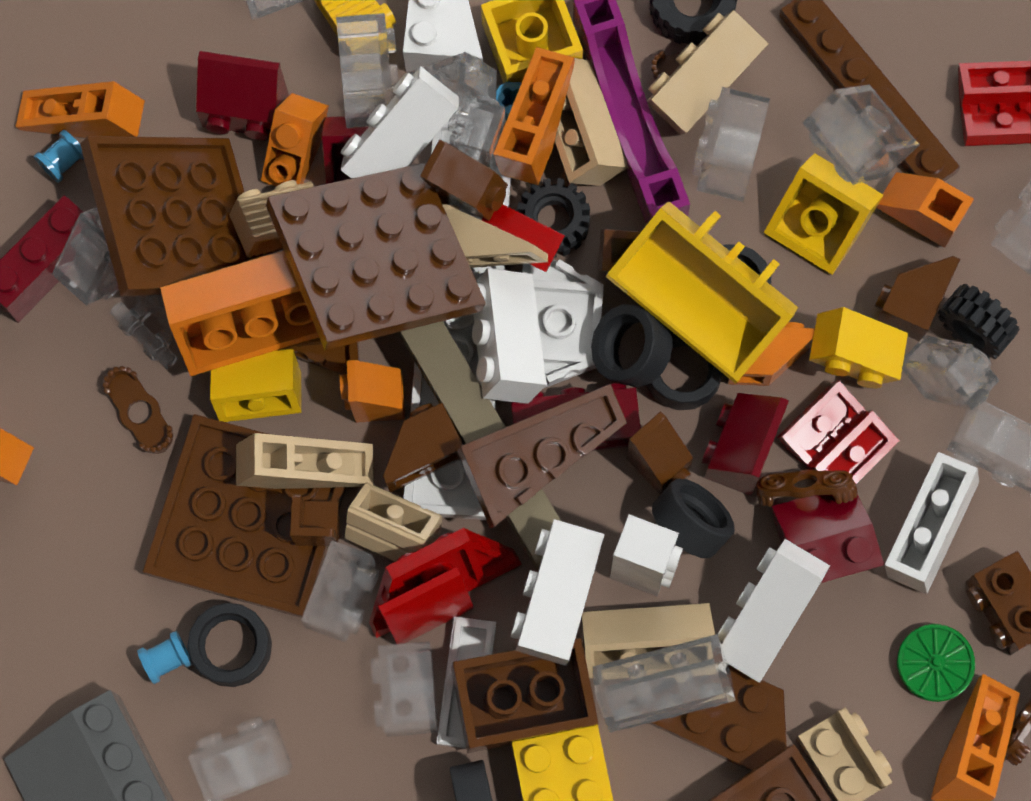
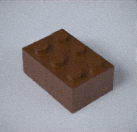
(521, 697)

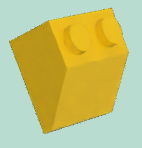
(822, 214)

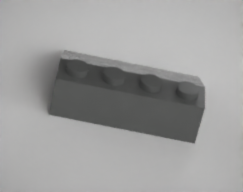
(89, 757)

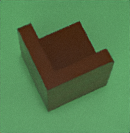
(314, 522)

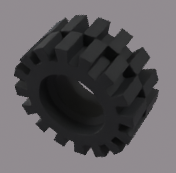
(565, 197)
(978, 320)

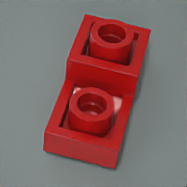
(528, 230)

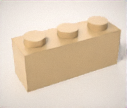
(704, 71)
(586, 131)
(634, 631)

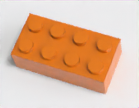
(237, 313)

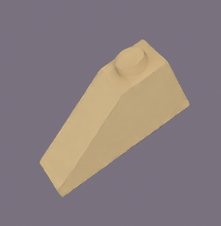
(489, 245)
(302, 462)

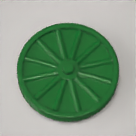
(936, 662)

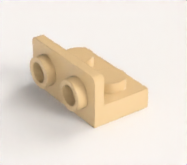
(845, 758)

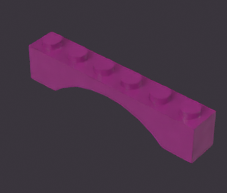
(649, 163)

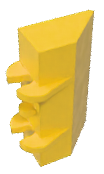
(703, 290)

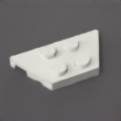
(567, 316)

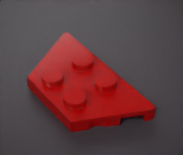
(473, 554)

